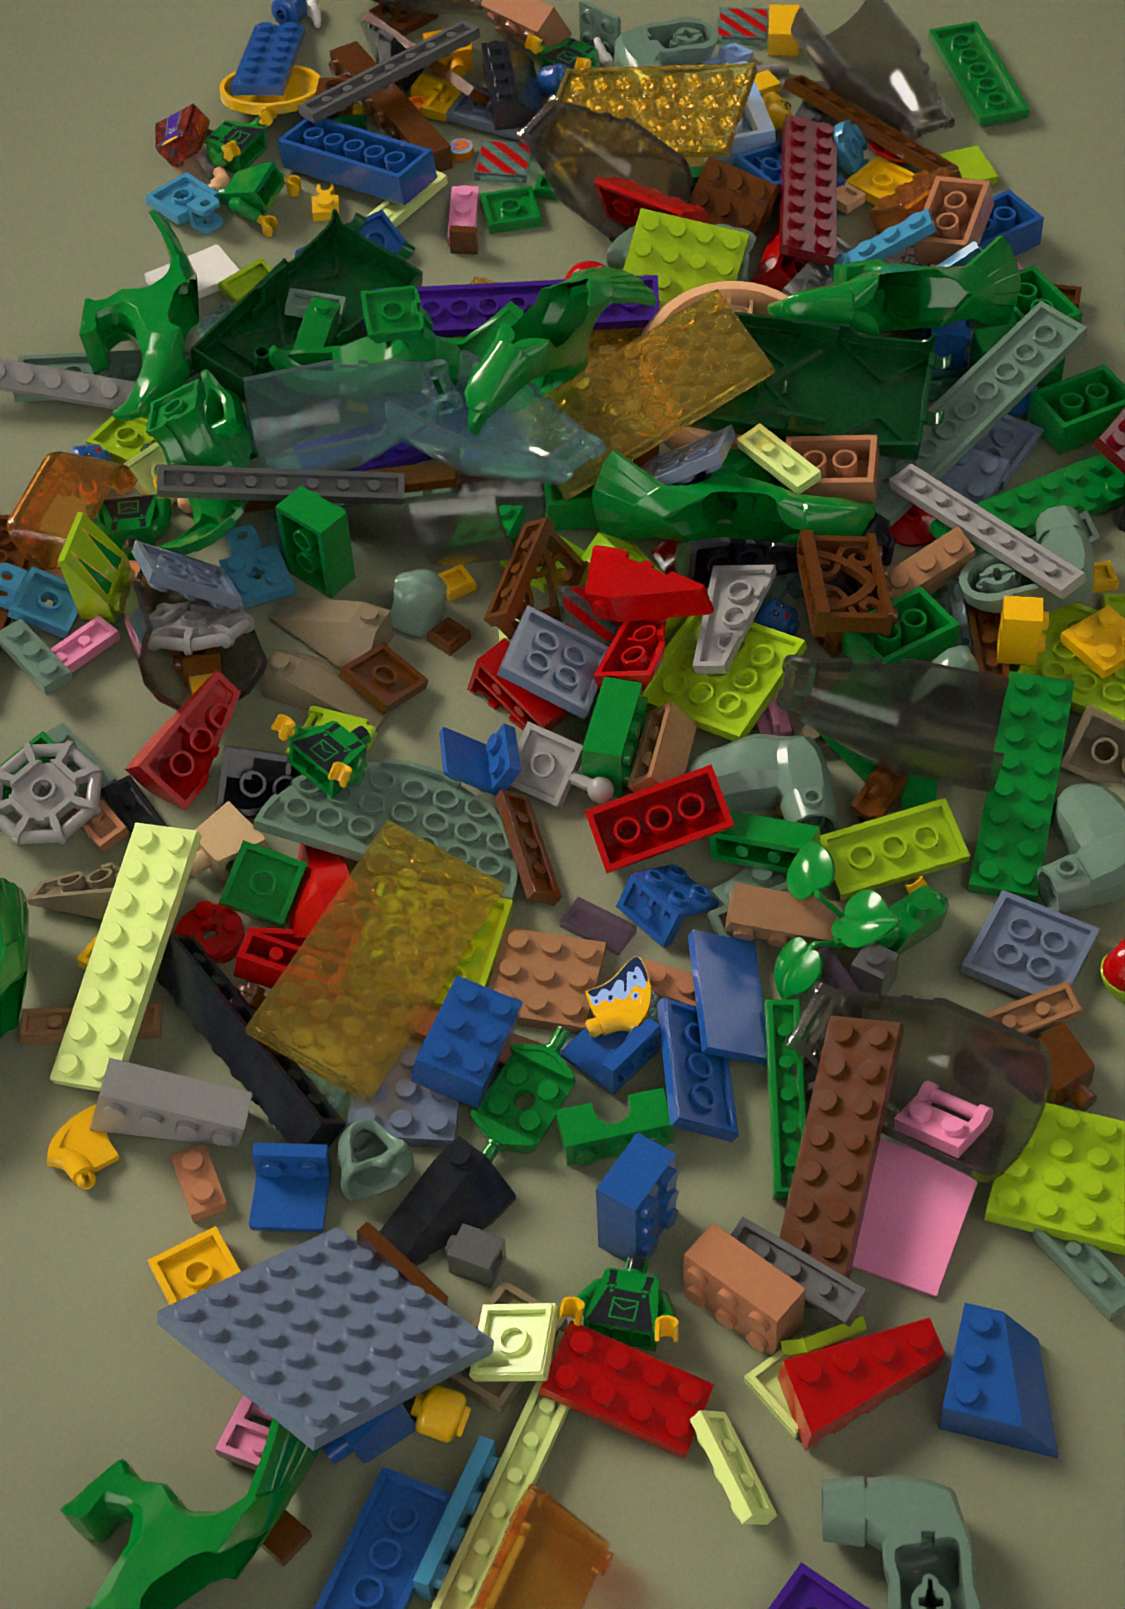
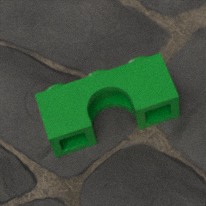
(589, 1139)

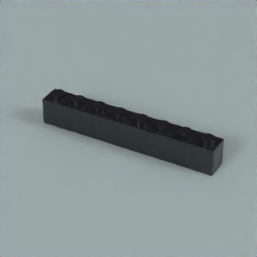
(222, 1016)

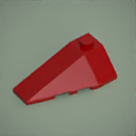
(635, 591)
(634, 652)
(182, 750)
(318, 887)

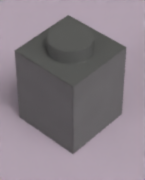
(874, 969)
(475, 1255)

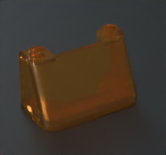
(55, 494)
(543, 1558)

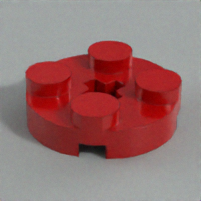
(216, 918)

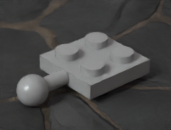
(551, 767)

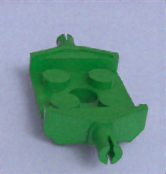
(533, 1072)

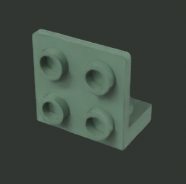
(599, 23)

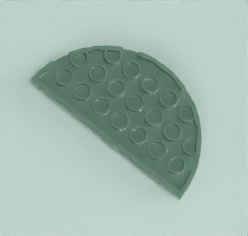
(406, 794)

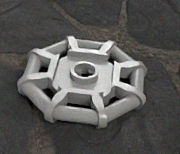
(197, 626)
(61, 799)

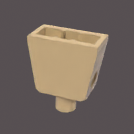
(221, 841)

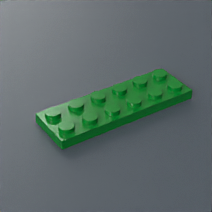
(978, 74)

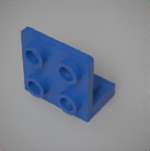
(478, 764)
(662, 899)
(613, 1057)
(290, 1187)

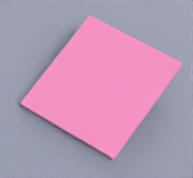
(911, 1219)

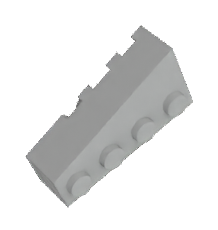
(169, 1106)

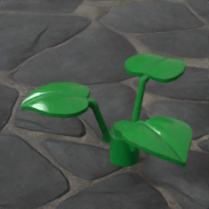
(863, 923)

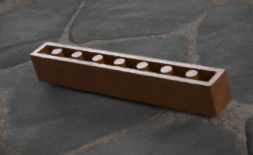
(391, 107)

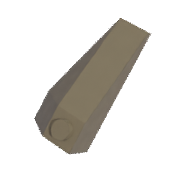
(334, 627)
(309, 681)
(1097, 747)
(77, 893)

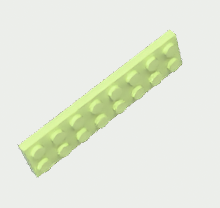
(126, 954)

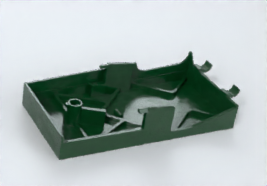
(333, 263)
(836, 385)

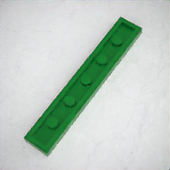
(785, 1095)

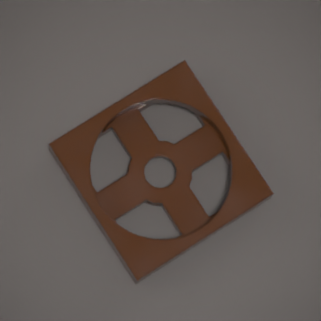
(403, 25)

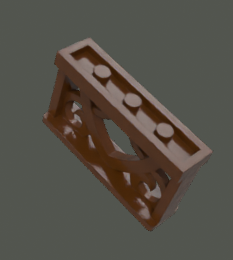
(533, 551)
(840, 615)

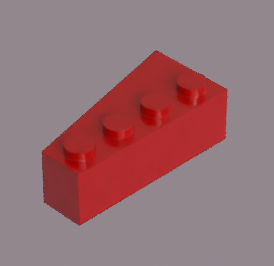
(854, 1377)

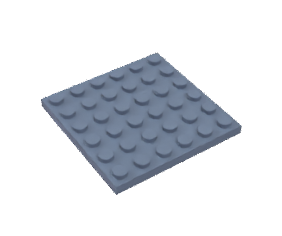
(324, 1336)

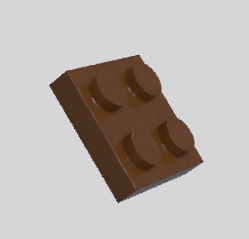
(383, 678)

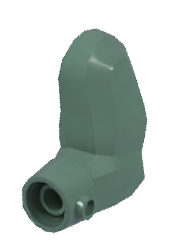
(666, 43)
(1058, 529)
(775, 771)
(1093, 830)
(916, 1527)

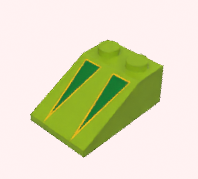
(95, 571)

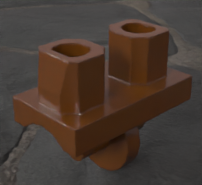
(878, 794)

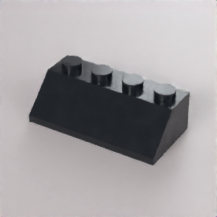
(510, 85)

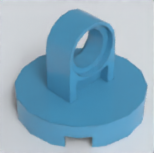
(850, 147)

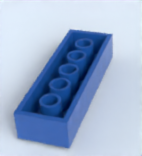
(358, 159)

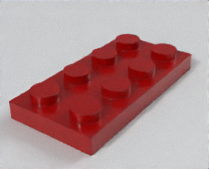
(626, 1389)

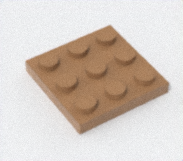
(548, 977)

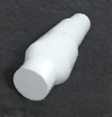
(314, 12)
(604, 57)

